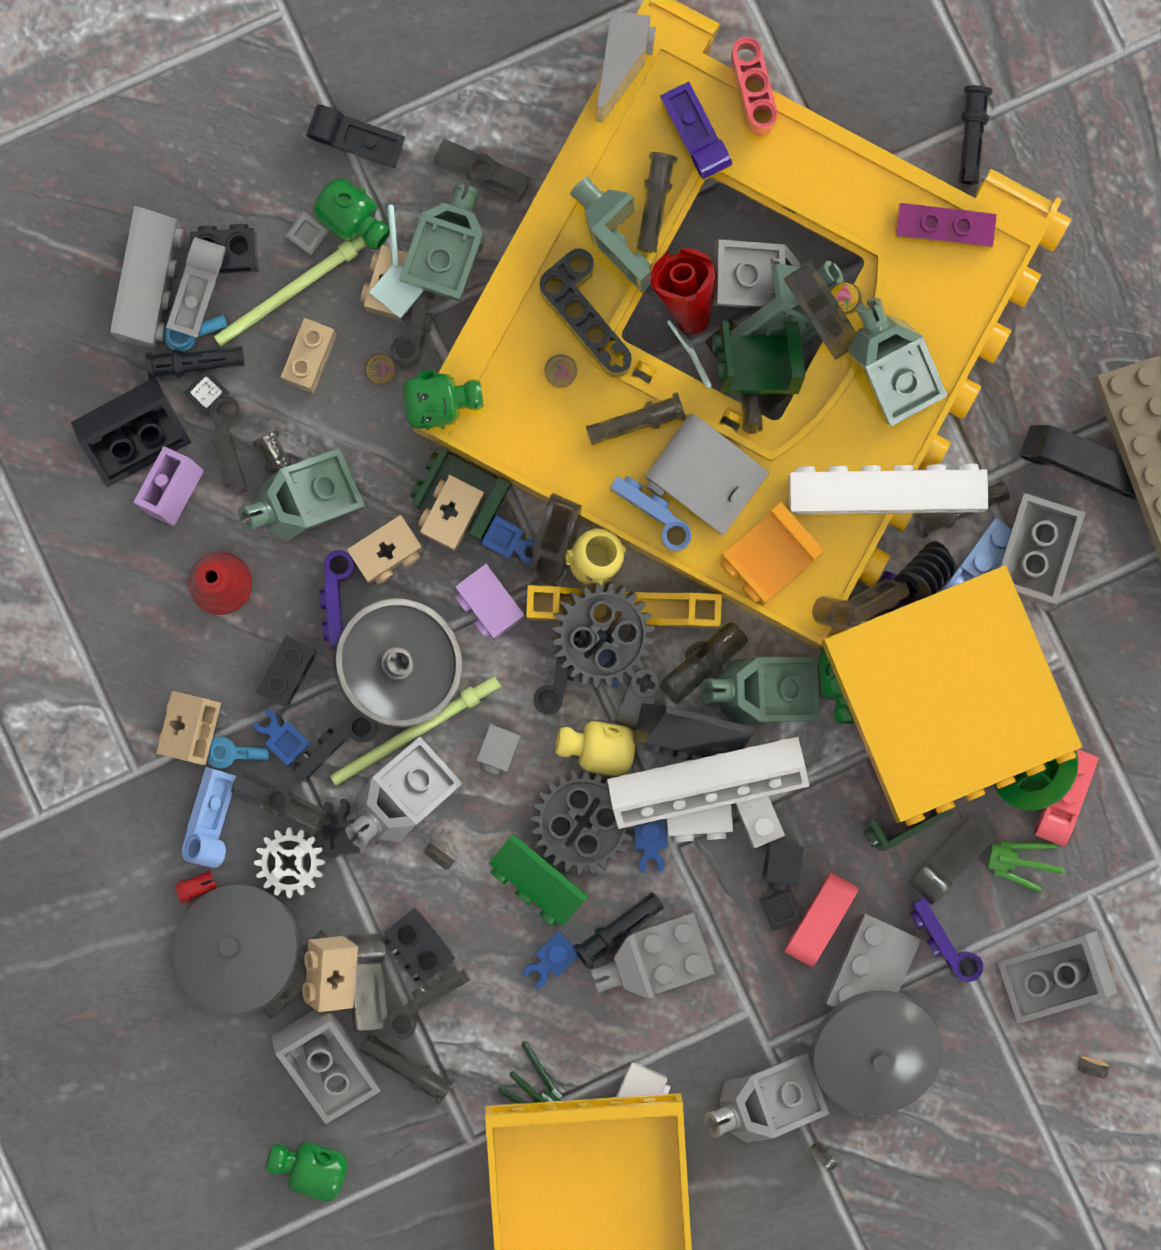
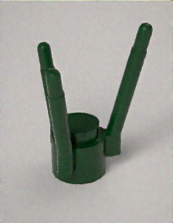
(543, 1096)

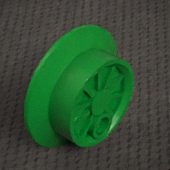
(1042, 788)

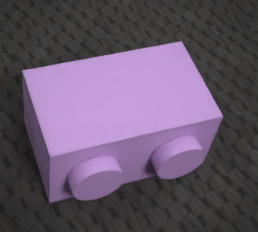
(168, 486)
(489, 602)

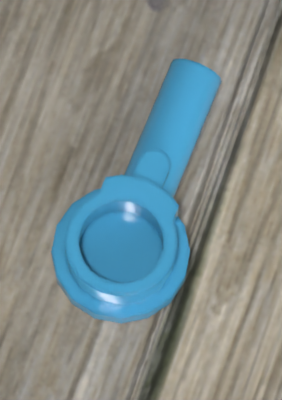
(185, 342)
(224, 753)

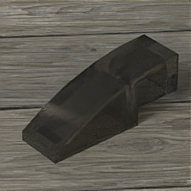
(554, 537)

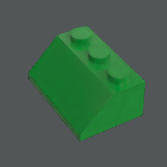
(537, 881)

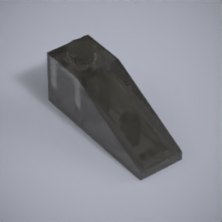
(821, 308)

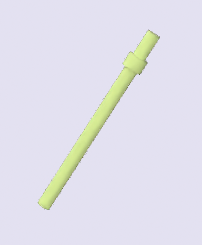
(346, 251)
(469, 698)

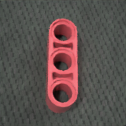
(753, 70)
(821, 919)

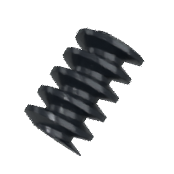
(927, 571)

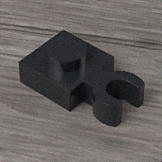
(334, 834)

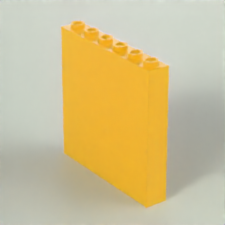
(952, 696)
(589, 1174)

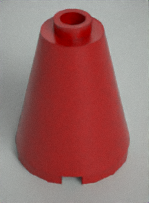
(686, 288)
(229, 590)

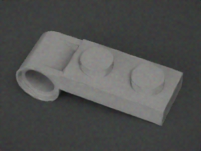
(196, 287)

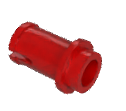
(192, 887)

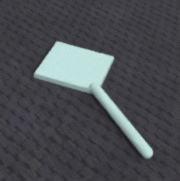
(389, 291)
(691, 351)

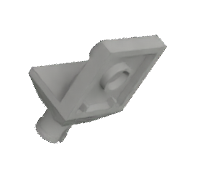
(745, 272)
(402, 795)
(657, 959)
(769, 1102)

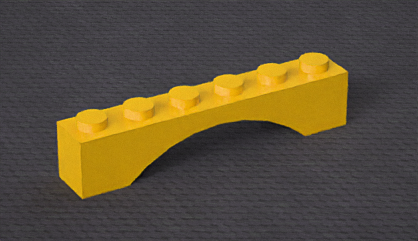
(667, 609)

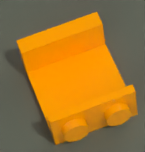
(771, 554)

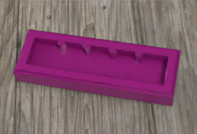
(946, 225)

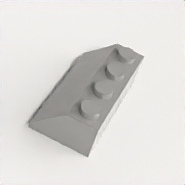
(146, 278)

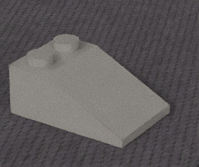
(625, 55)
(1057, 977)
(324, 1064)

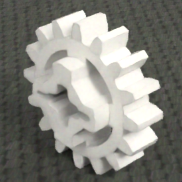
(279, 872)

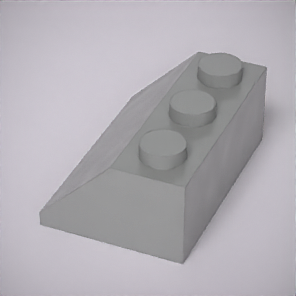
(1041, 548)
(873, 960)

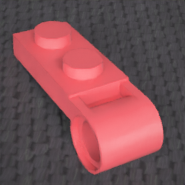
(1058, 820)

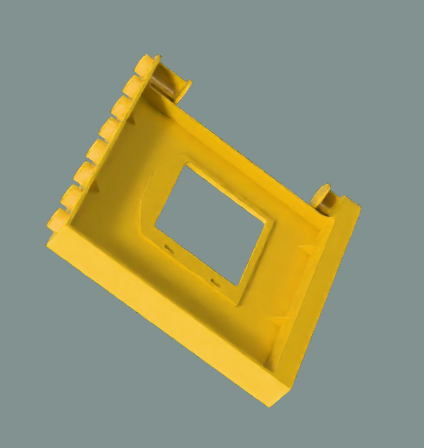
(840, 192)

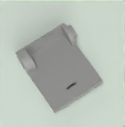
(702, 472)

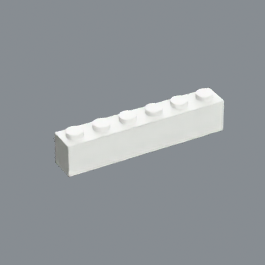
(888, 491)
(708, 782)

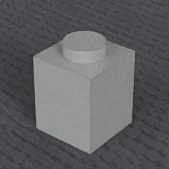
(498, 750)

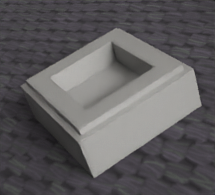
(307, 233)

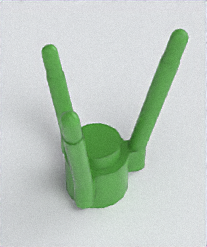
(1004, 859)

